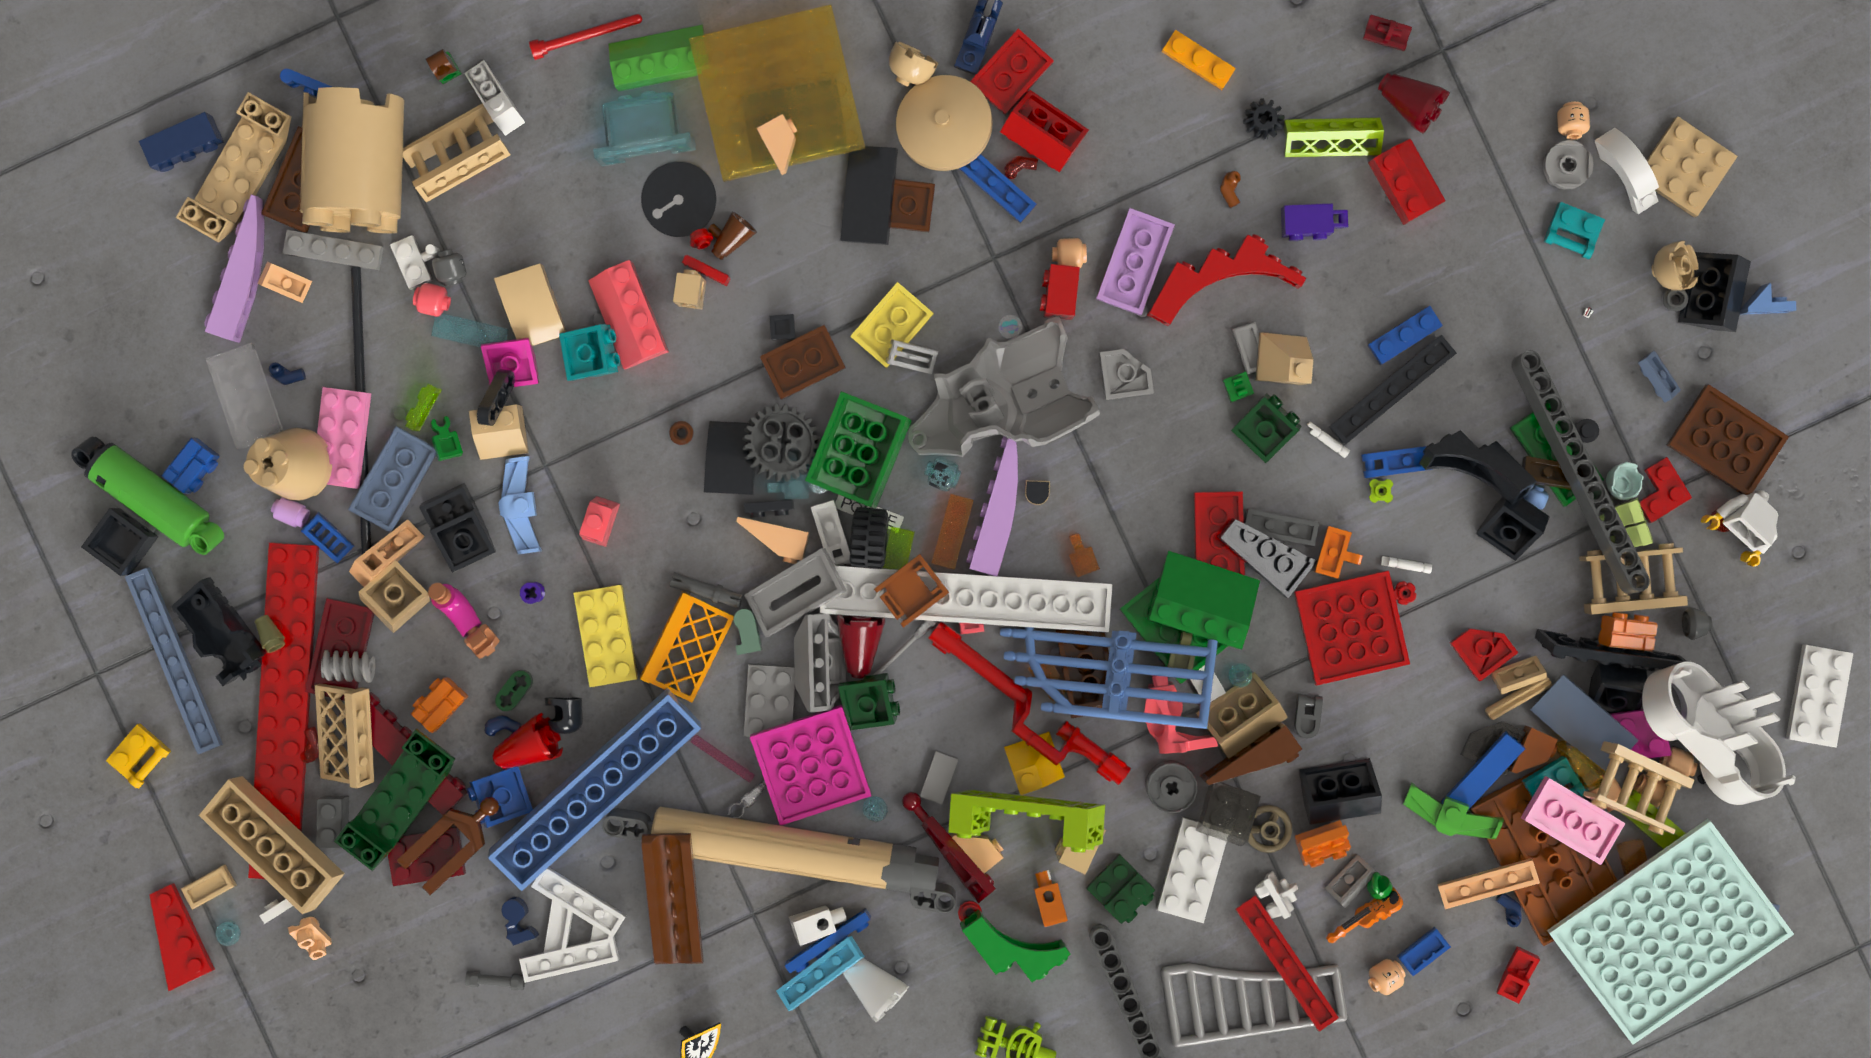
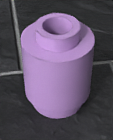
(290, 512)

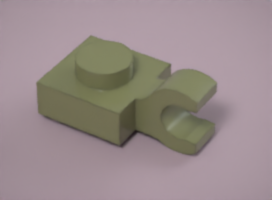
(1179, 660)

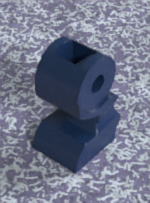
(515, 910)

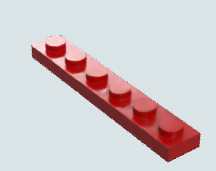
(1287, 963)

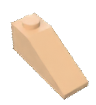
(781, 540)
(383, 553)

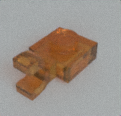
(1083, 558)

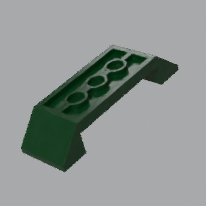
(396, 800)

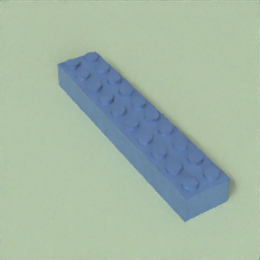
(594, 789)

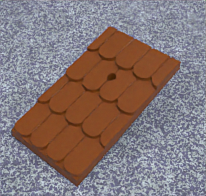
(1564, 874)

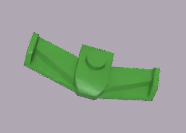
(1451, 816)

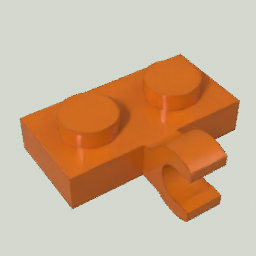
(1334, 552)

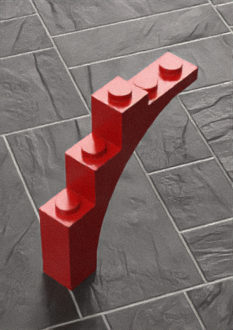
(1248, 260)

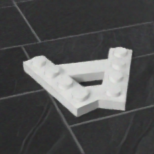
(557, 955)

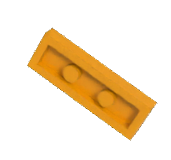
(1198, 60)

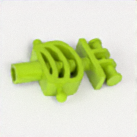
(1019, 1046)

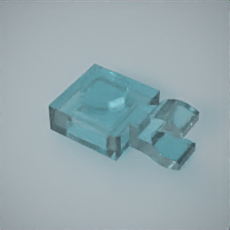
(793, 488)

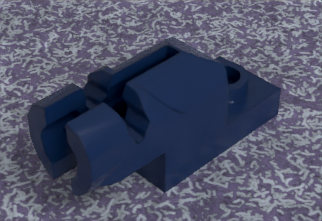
(977, 37)

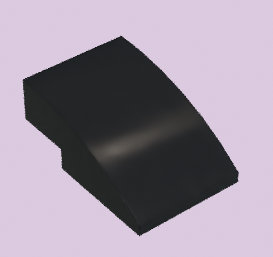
(725, 460)
(457, 527)

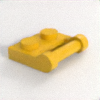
(131, 752)

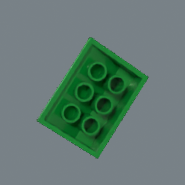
(858, 450)
(1204, 600)

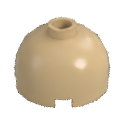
(910, 64)
(1675, 266)

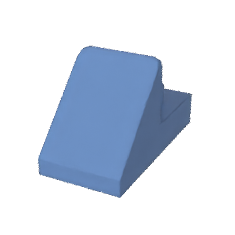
(1763, 303)

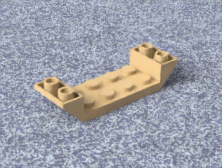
(238, 169)

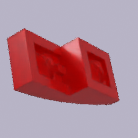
(1517, 974)

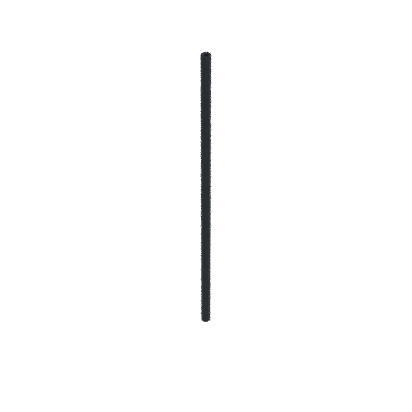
(360, 382)

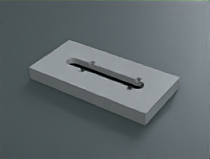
(762, 596)

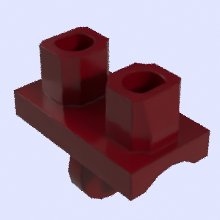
(1387, 32)

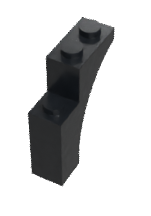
(1488, 463)

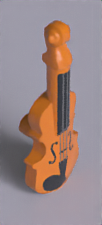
(1369, 914)

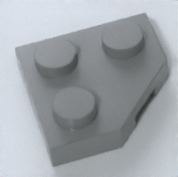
(1124, 375)

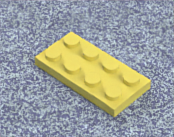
(605, 635)

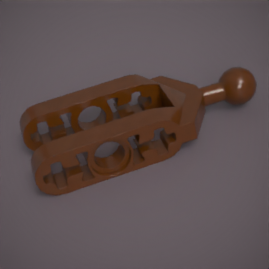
(468, 824)

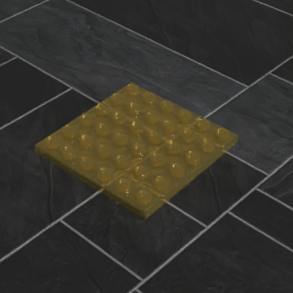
(771, 70)

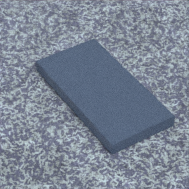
(393, 479)
(1581, 720)

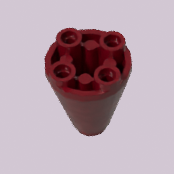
(1414, 99)

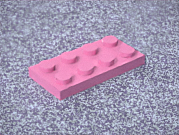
(344, 429)
(1572, 820)

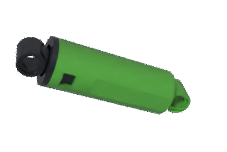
(147, 495)

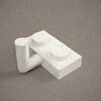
(413, 261)

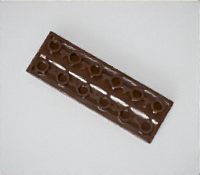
(672, 898)

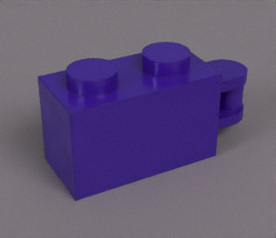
(1311, 220)

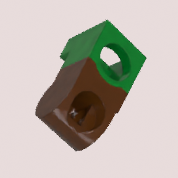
(443, 66)

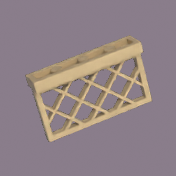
(356, 733)

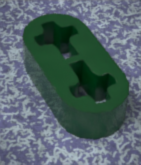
(518, 693)

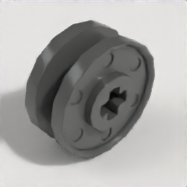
(1175, 800)

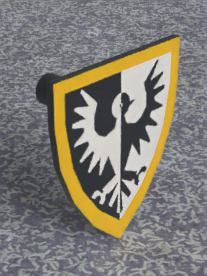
(699, 1044)

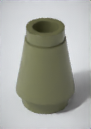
(269, 634)

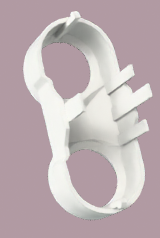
(1713, 726)

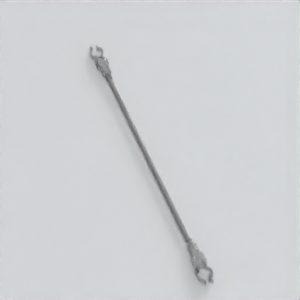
(749, 798)

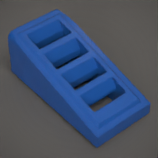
(322, 543)

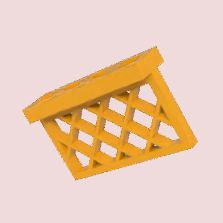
(668, 637)

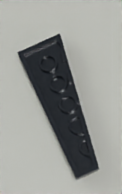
(1561, 646)

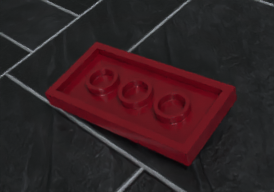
(342, 628)

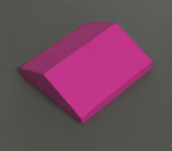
(514, 356)

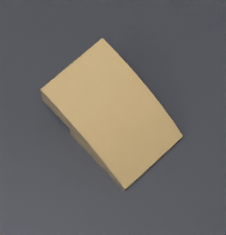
(530, 304)

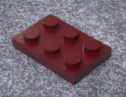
(429, 862)

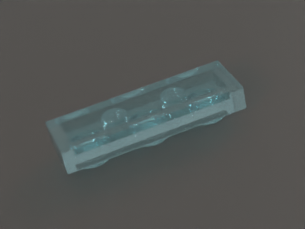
(467, 331)

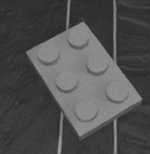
(768, 697)

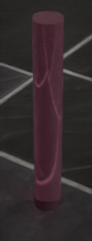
(722, 758)

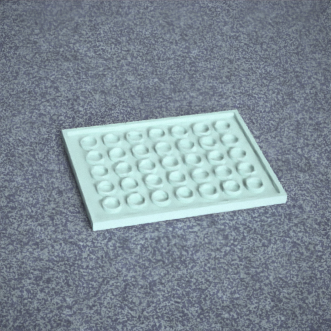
(1670, 931)

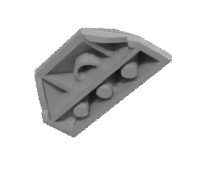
(818, 662)

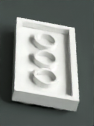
(1819, 695)
(1191, 873)

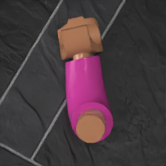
(462, 615)

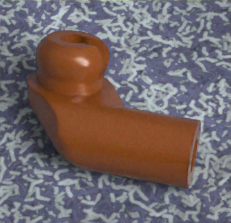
(1228, 188)

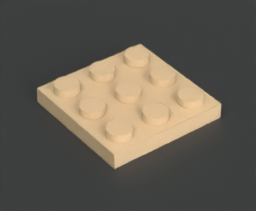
(1688, 166)

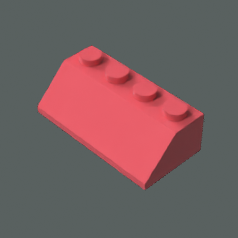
(628, 314)

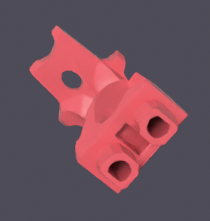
(1167, 737)

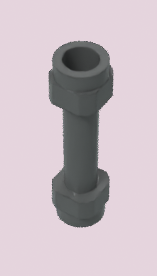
(474, 978)

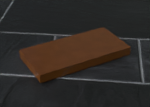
(284, 197)

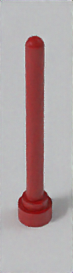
(541, 48)

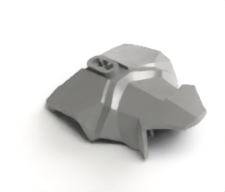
(995, 395)

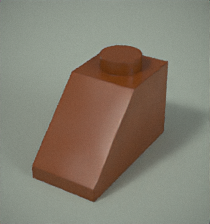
(1538, 750)

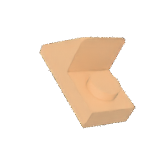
(284, 282)

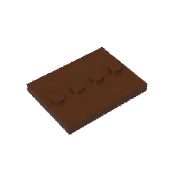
(1727, 440)

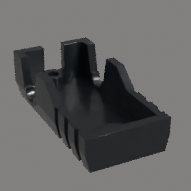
(219, 631)

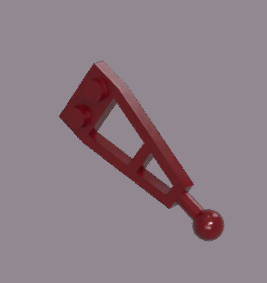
(976, 882)

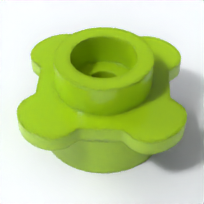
(1375, 495)

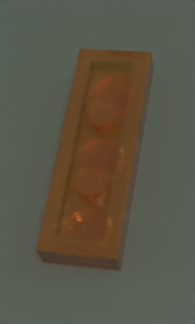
(952, 531)

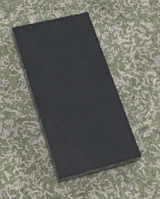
(869, 195)

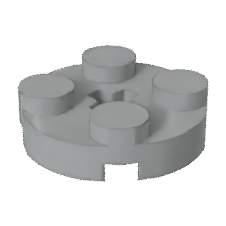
(1577, 155)

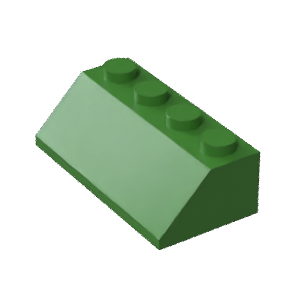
(653, 58)

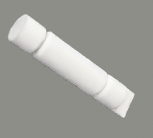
(1328, 440)
(1406, 564)

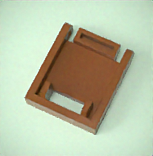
(908, 593)

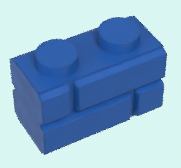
(191, 466)

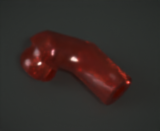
(1019, 163)
(312, 749)

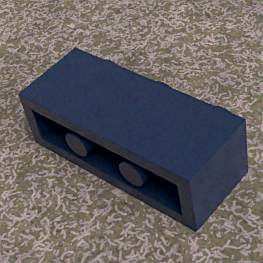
(181, 142)

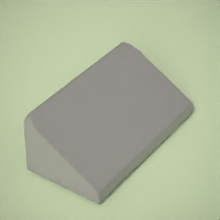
(1350, 881)

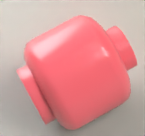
(431, 299)

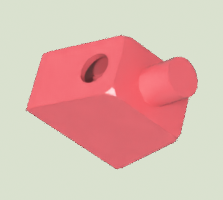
(599, 521)

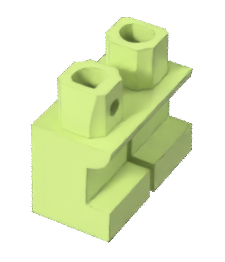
(1630, 513)

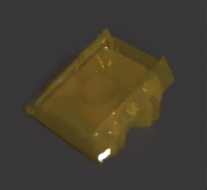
(1585, 769)

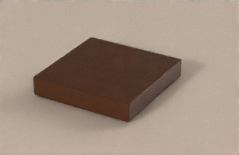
(912, 205)

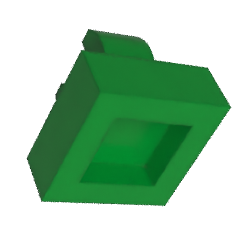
(1238, 386)

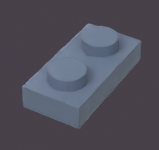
(1659, 376)

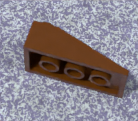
(1082, 674)
(1266, 751)

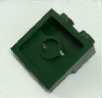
(1267, 427)
(869, 702)
(1121, 889)

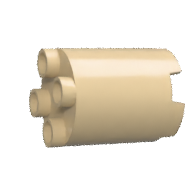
(351, 161)

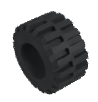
(869, 538)

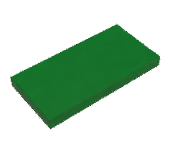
(1536, 445)

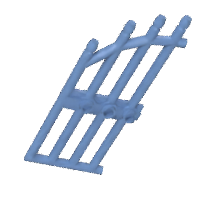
(1118, 676)

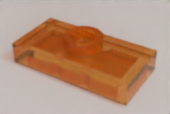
(1631, 855)

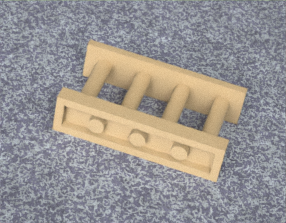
(464, 165)
(1646, 599)
(1655, 773)

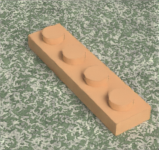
(1488, 883)

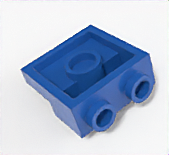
(509, 791)

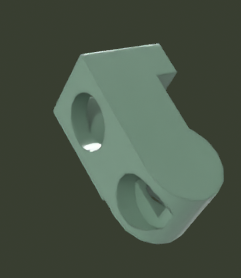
(749, 632)

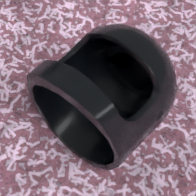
(567, 714)

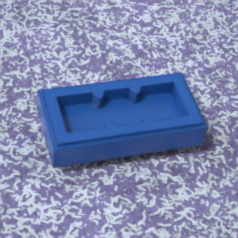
(1423, 951)

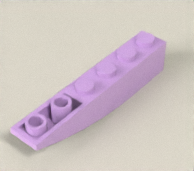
(240, 277)
(997, 514)

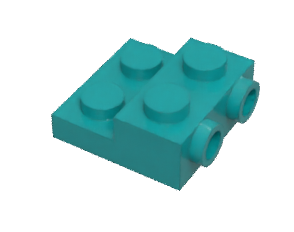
(589, 352)

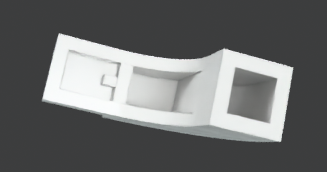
(1631, 167)

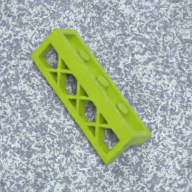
(1334, 132)
(1661, 840)

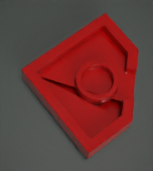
(1483, 651)

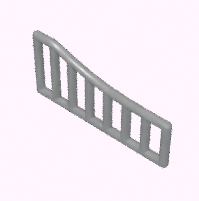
(1240, 977)

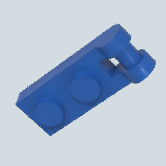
(296, 79)
(1394, 462)

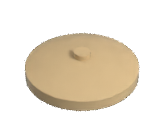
(944, 123)

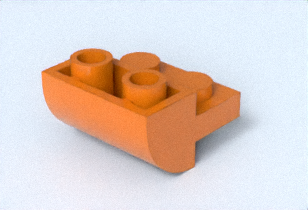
(1323, 843)

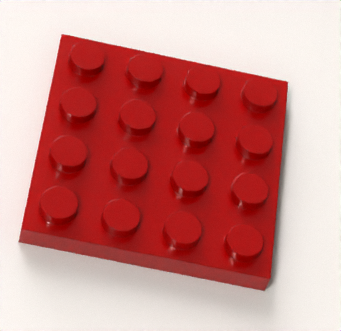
(1352, 627)

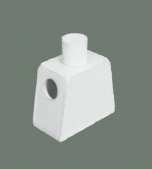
(805, 923)

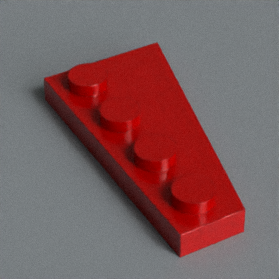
(179, 942)

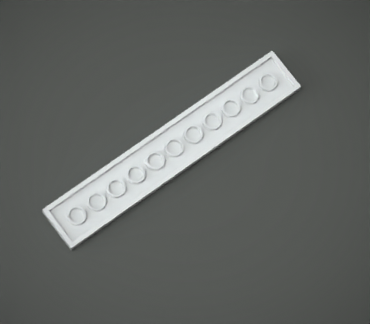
(985, 600)

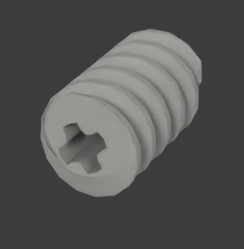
(347, 667)

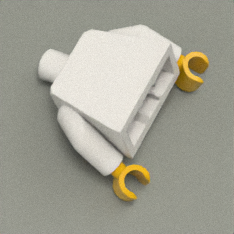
(1751, 521)

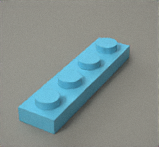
(820, 973)

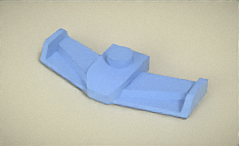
(517, 505)

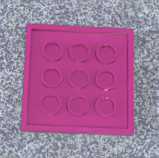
(810, 765)

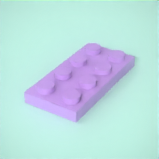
(1135, 261)

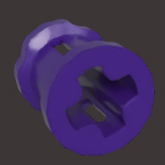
(524, 593)

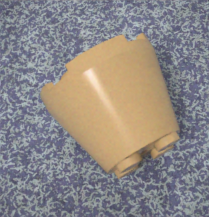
(290, 463)

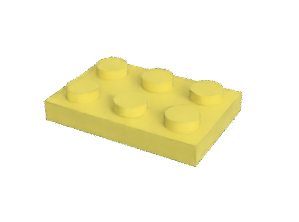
(895, 317)

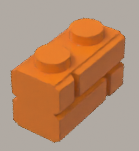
(1628, 633)
(438, 704)

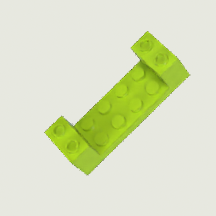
(1082, 821)

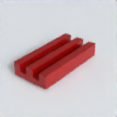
(706, 270)

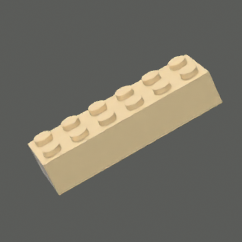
(271, 844)

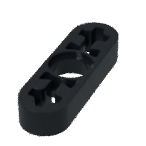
(495, 397)

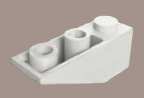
(494, 98)

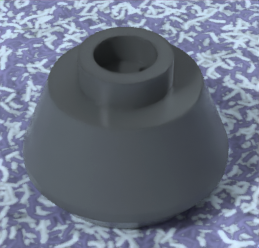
(1696, 623)

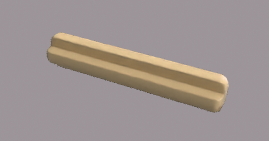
(1517, 698)

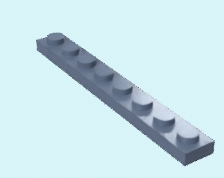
(173, 660)

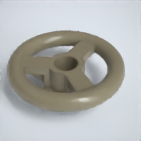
(1273, 836)

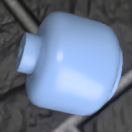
(1537, 497)

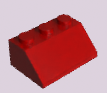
(1044, 130)
(1406, 181)

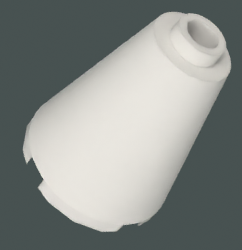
(875, 988)

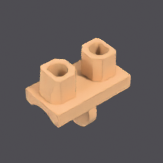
(310, 937)

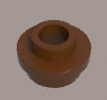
(674, 430)

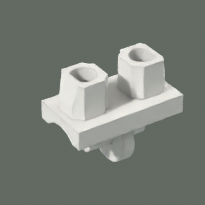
(1281, 893)

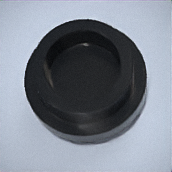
(1587, 430)

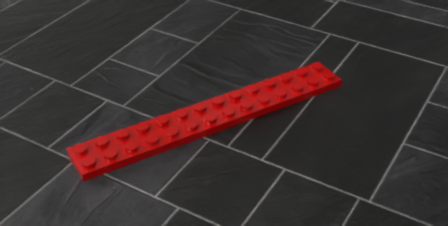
(284, 678)

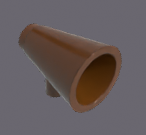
(732, 236)

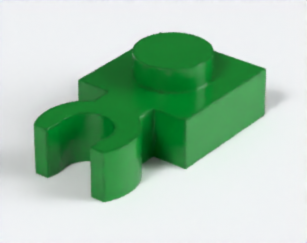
(445, 442)

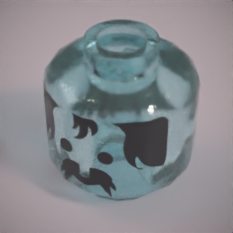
(943, 474)

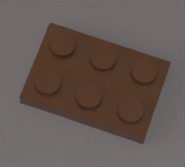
(802, 362)

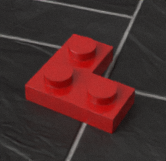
(1669, 491)

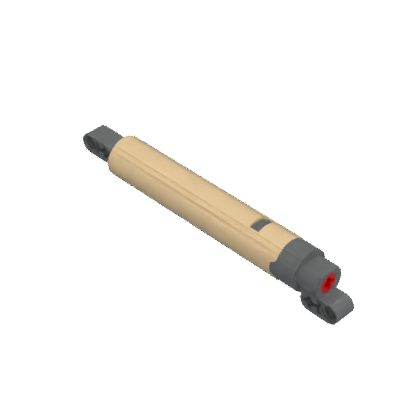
(795, 852)

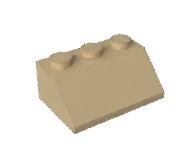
(1243, 716)

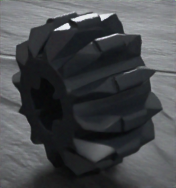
(1267, 110)

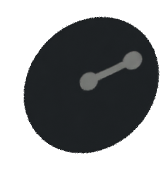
(678, 199)

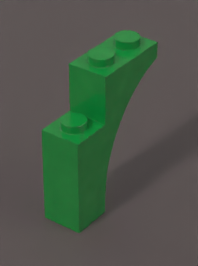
(1001, 950)

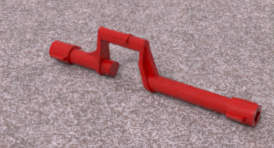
(1108, 764)

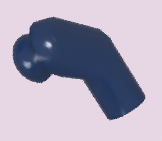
(285, 376)
(499, 723)
(1512, 909)

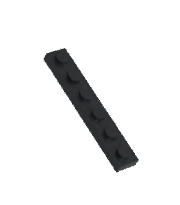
(1392, 389)

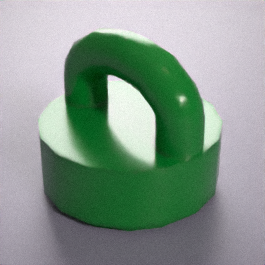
(1379, 886)

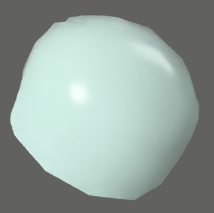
(1624, 481)

